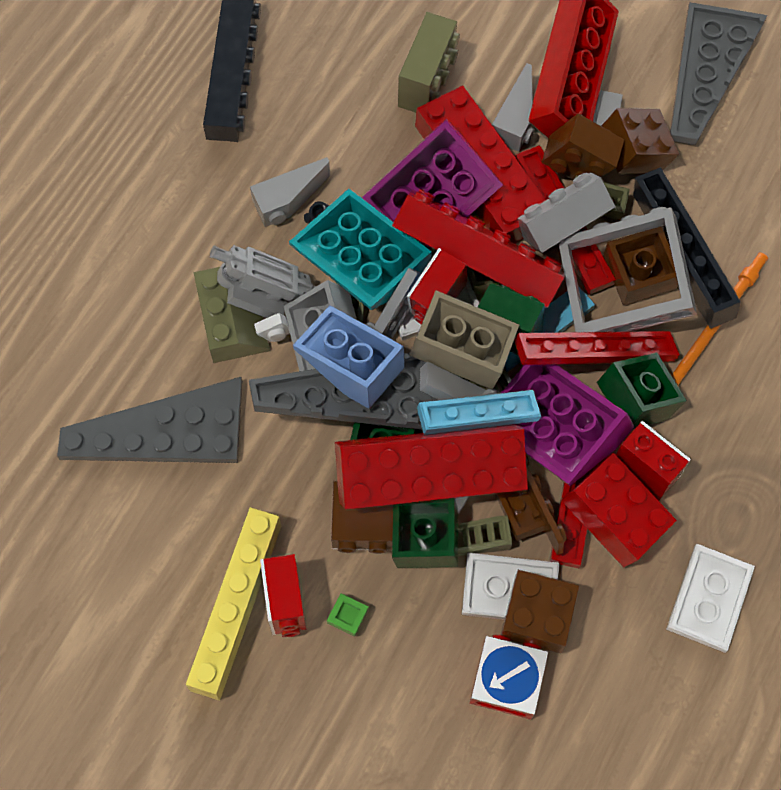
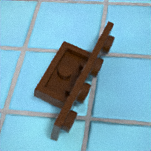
(531, 513)

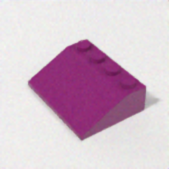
(442, 166)
(575, 422)

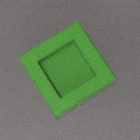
(347, 614)

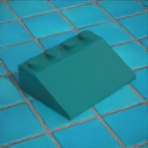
(360, 249)

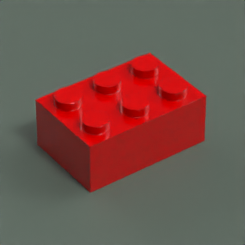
(619, 510)

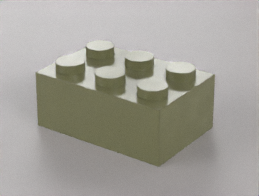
(428, 62)

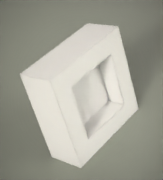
(273, 328)

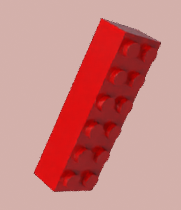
(573, 63)
(518, 190)
(478, 247)
(430, 466)

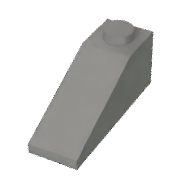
(514, 114)
(286, 193)

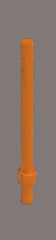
(746, 279)

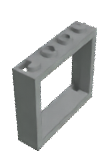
(641, 317)

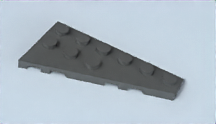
(710, 57)
(314, 396)
(179, 428)

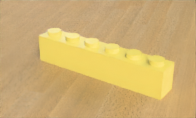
(233, 605)

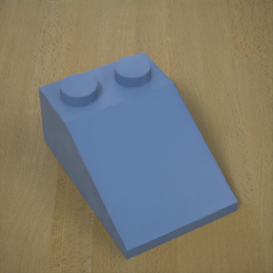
(351, 355)

